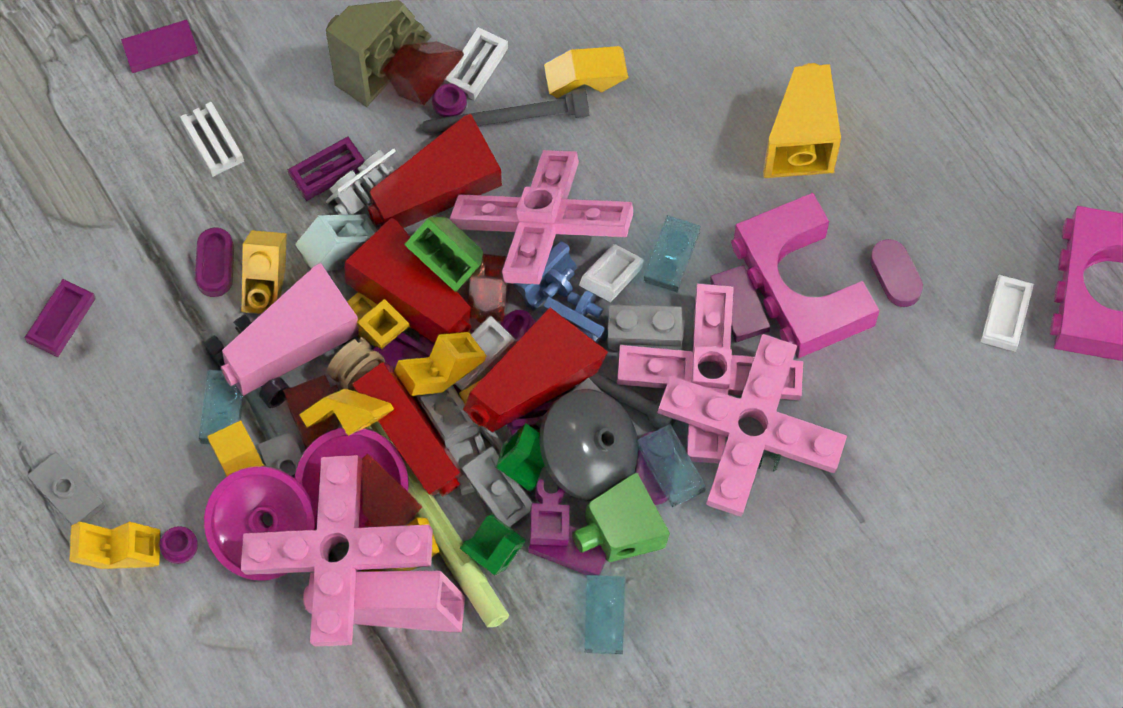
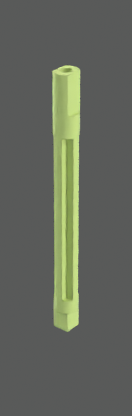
(462, 566)

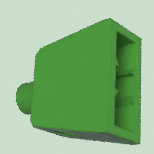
(446, 250)
(623, 522)

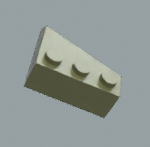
(364, 43)

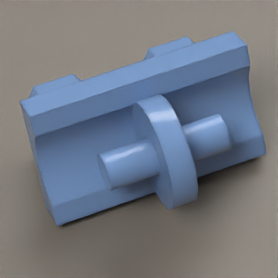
(555, 278)
(578, 317)

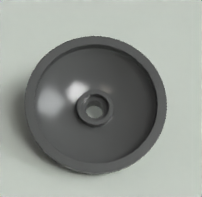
(574, 446)

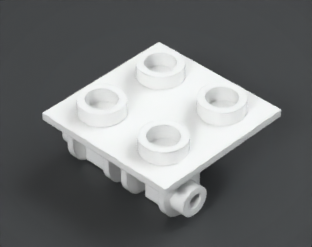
(348, 190)

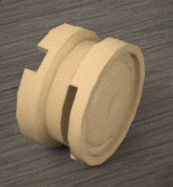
(353, 362)

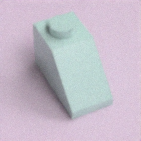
(334, 239)

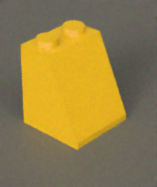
(806, 126)

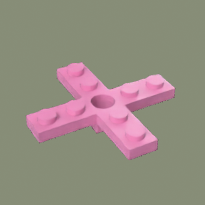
(541, 215)
(710, 344)
(759, 400)
(310, 550)

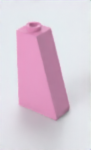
(291, 332)
(404, 600)

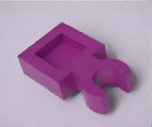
(549, 520)

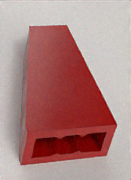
(435, 176)
(392, 272)
(535, 370)
(411, 431)

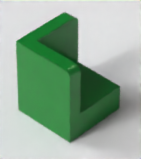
(522, 457)
(493, 545)

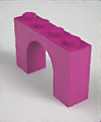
(803, 320)
(1082, 322)

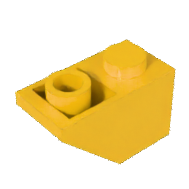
(262, 270)

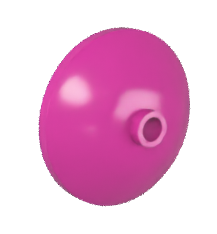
(340, 444)
(239, 508)

